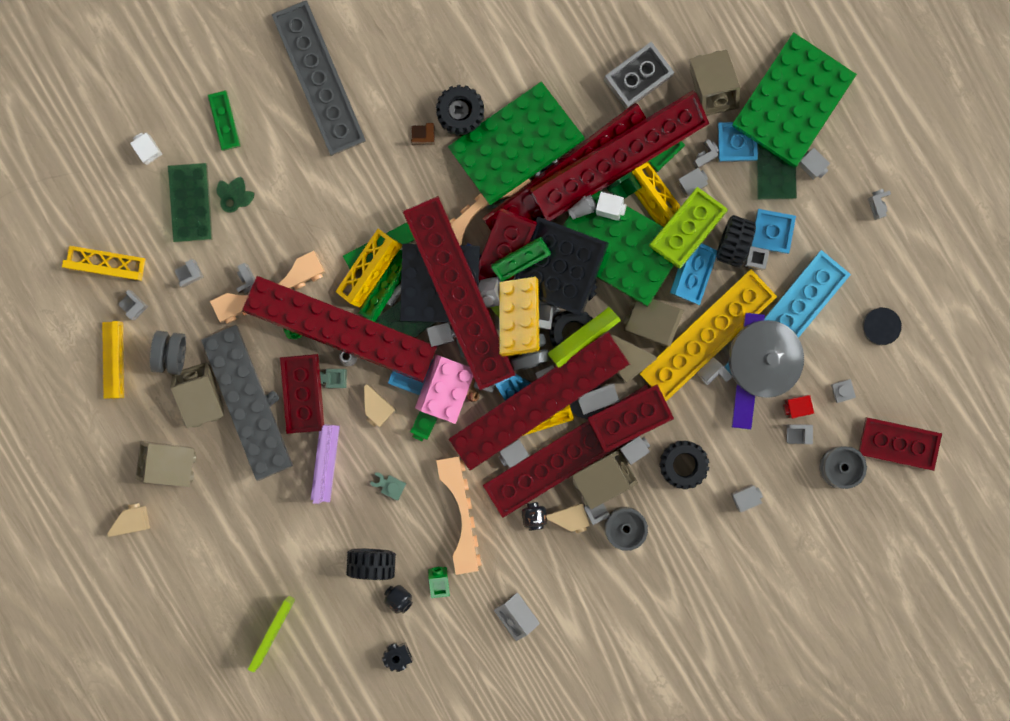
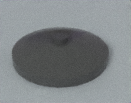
(766, 358)

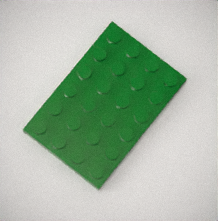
(794, 100)
(516, 143)
(629, 260)

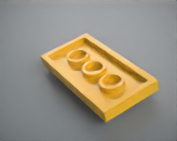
(519, 316)

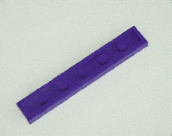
(744, 401)

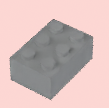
(638, 75)

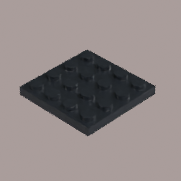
(570, 270)
(418, 293)

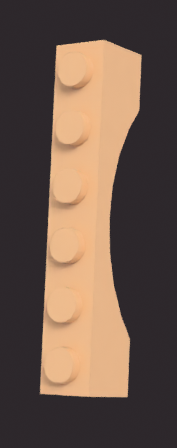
(468, 213)
(304, 269)
(451, 475)

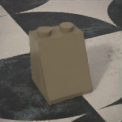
(715, 82)
(653, 323)
(637, 357)
(197, 395)
(165, 464)
(604, 479)

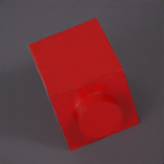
(798, 406)

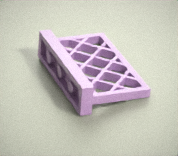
(325, 463)

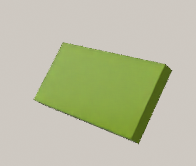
(688, 227)
(271, 634)

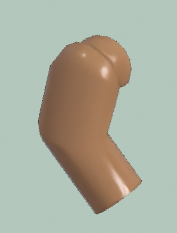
(472, 394)

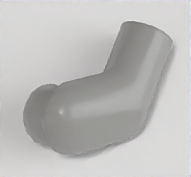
(395, 295)

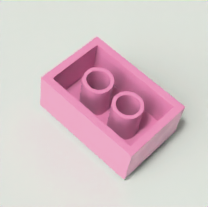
(444, 389)

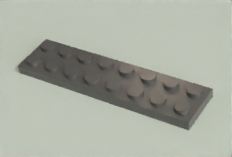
(318, 78)
(247, 403)

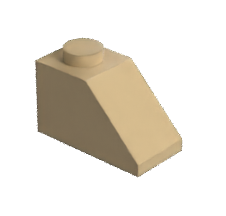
(376, 407)
(571, 518)
(130, 520)

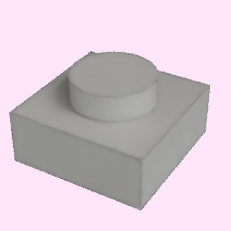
(843, 391)

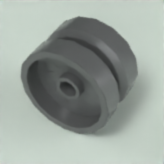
(167, 352)
(531, 359)
(854, 465)
(636, 533)

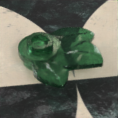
(234, 191)

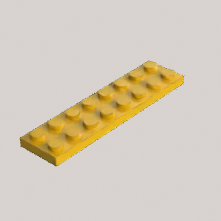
(708, 334)

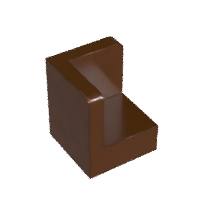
(423, 134)

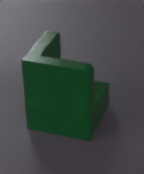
(624, 186)

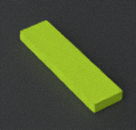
(584, 336)

